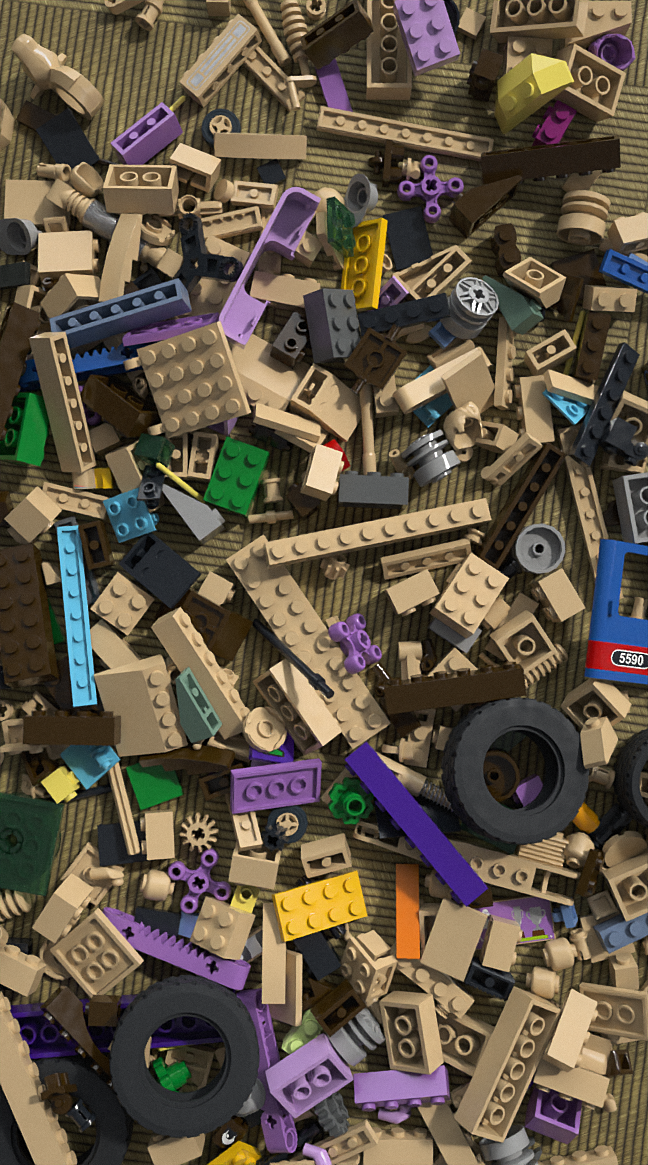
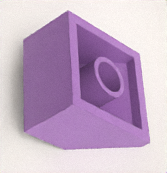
(553, 1115)

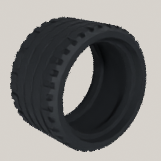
(627, 776)

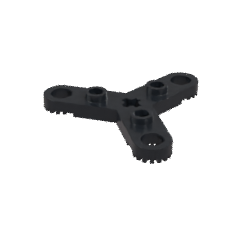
(194, 251)

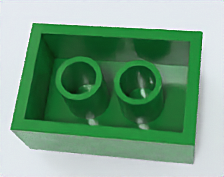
(25, 431)
(236, 477)

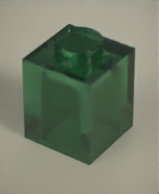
(154, 449)

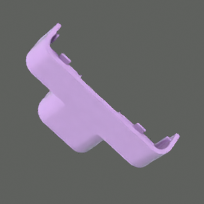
(281, 236)

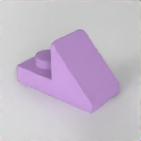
(392, 293)

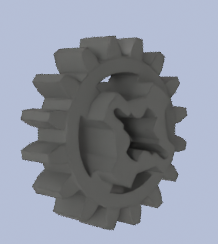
(333, 1115)

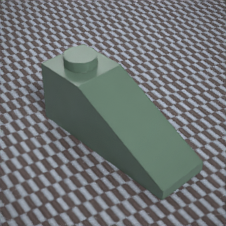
(516, 308)
(195, 710)

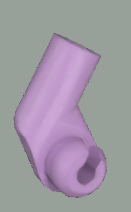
(395, 1116)
(317, 1153)

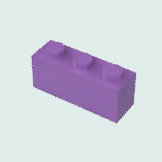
(147, 136)

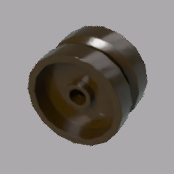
(508, 775)

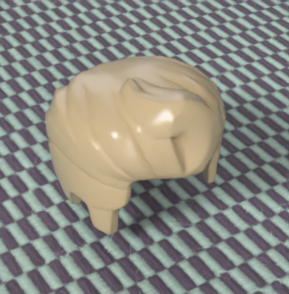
(463, 426)

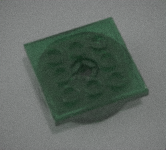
(37, 827)

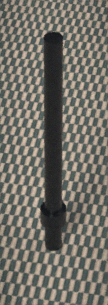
(315, 679)

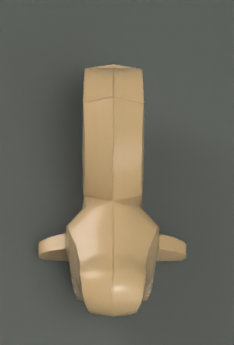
(49, 72)

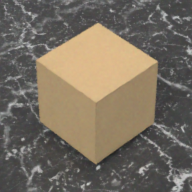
(33, 515)

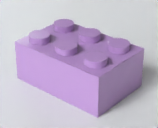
(426, 34)
(308, 1076)

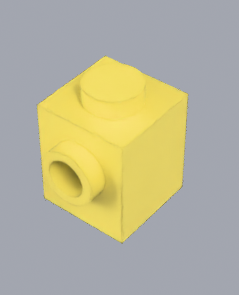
(61, 784)
(245, 897)

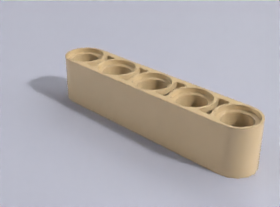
(429, 385)

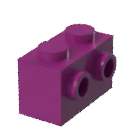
(555, 125)

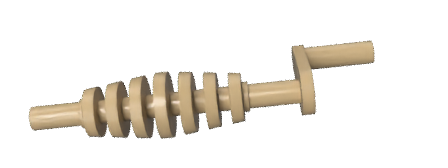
(294, 29)

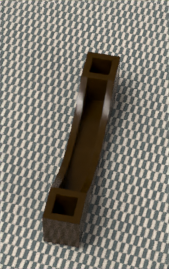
(67, 1014)

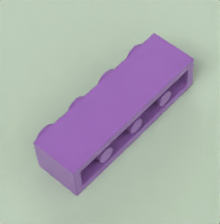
(400, 1088)

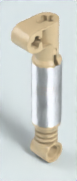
(94, 216)

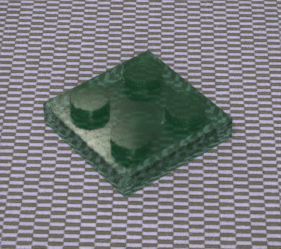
(340, 227)

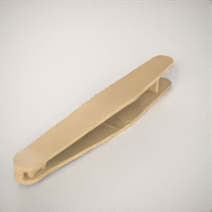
(489, 862)

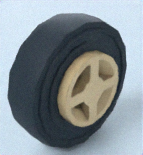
(218, 121)
(296, 814)

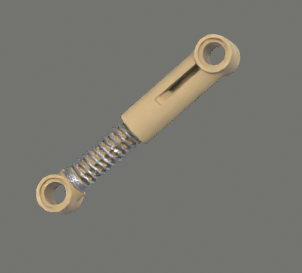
(416, 782)

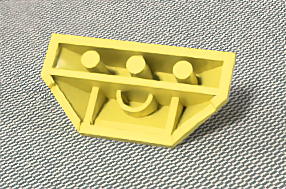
(529, 88)

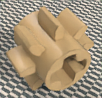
(334, 566)

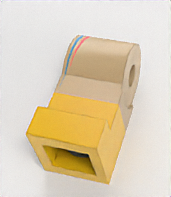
(94, 478)

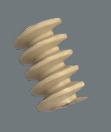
(14, 904)

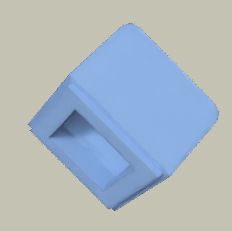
(187, 924)

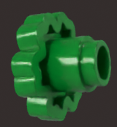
(350, 801)
(173, 1075)

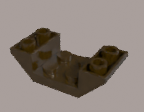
(220, 628)

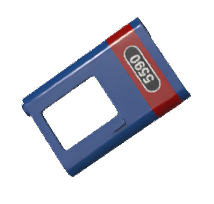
(615, 643)

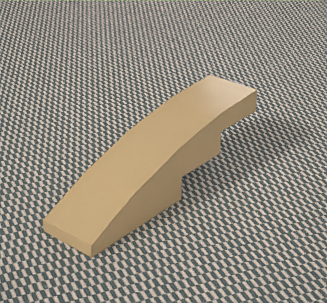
(260, 146)
(120, 254)
(272, 959)

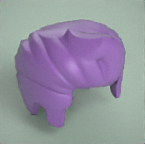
(614, 49)

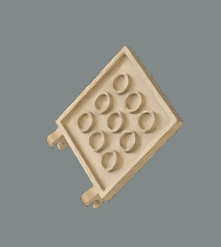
(192, 380)

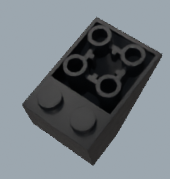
(160, 569)

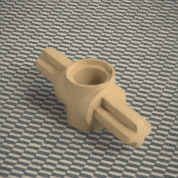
(201, 208)

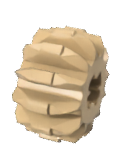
(194, 824)

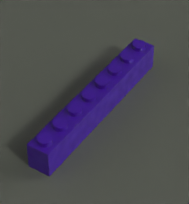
(416, 823)

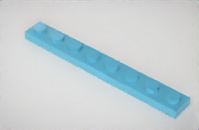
(76, 617)

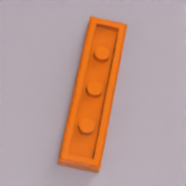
(407, 912)

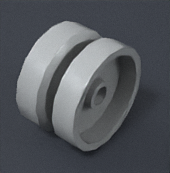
(550, 551)

